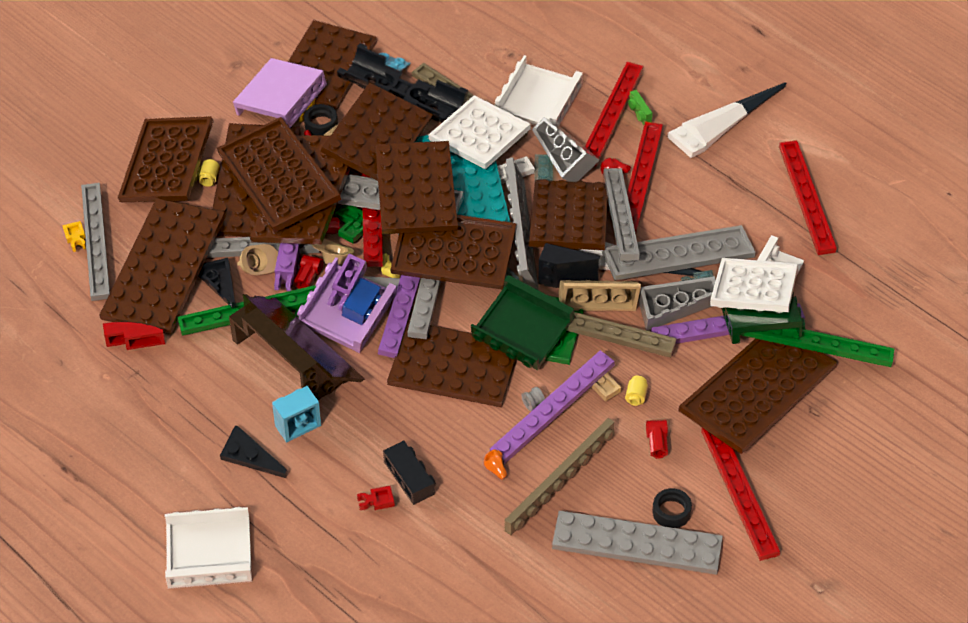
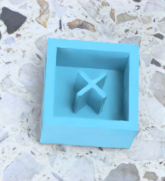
(296, 414)

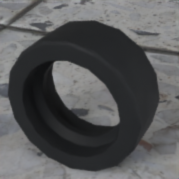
(320, 110)
(674, 495)

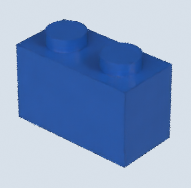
(361, 301)

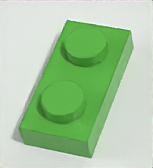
(640, 107)

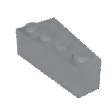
(564, 151)
(674, 300)

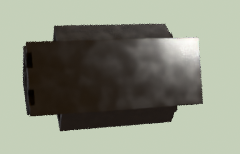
(306, 352)

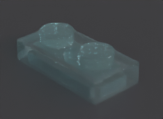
(543, 168)

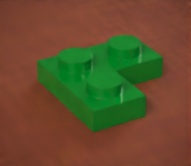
(354, 222)

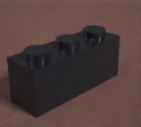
(409, 472)

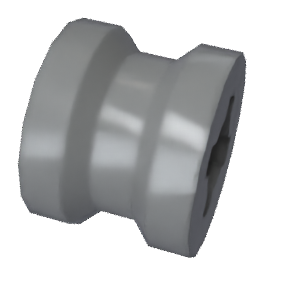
(532, 398)

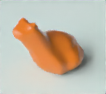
(494, 463)

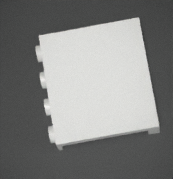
(538, 93)
(208, 547)

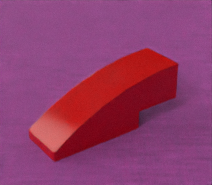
(132, 334)

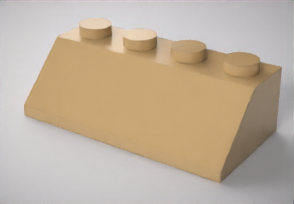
(600, 295)

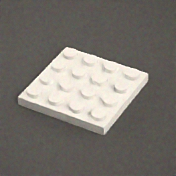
(480, 131)
(754, 285)

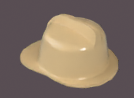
(331, 250)
(258, 259)

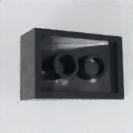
(565, 264)

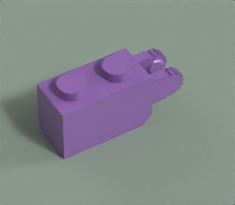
(286, 265)
(347, 278)

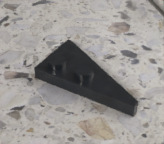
(219, 278)
(246, 452)

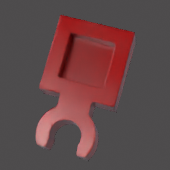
(379, 498)

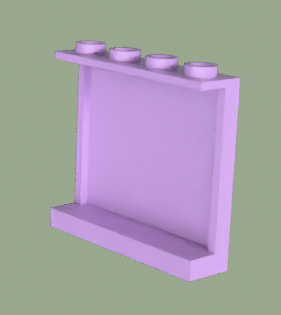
(281, 90)
(329, 320)

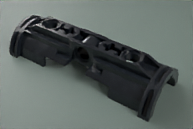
(371, 66)

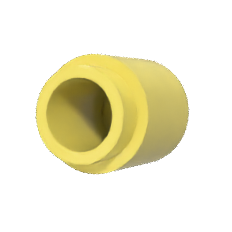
(208, 172)
(636, 390)

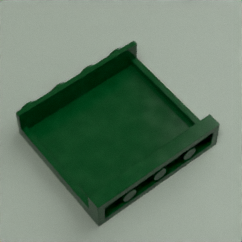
(751, 320)
(523, 323)

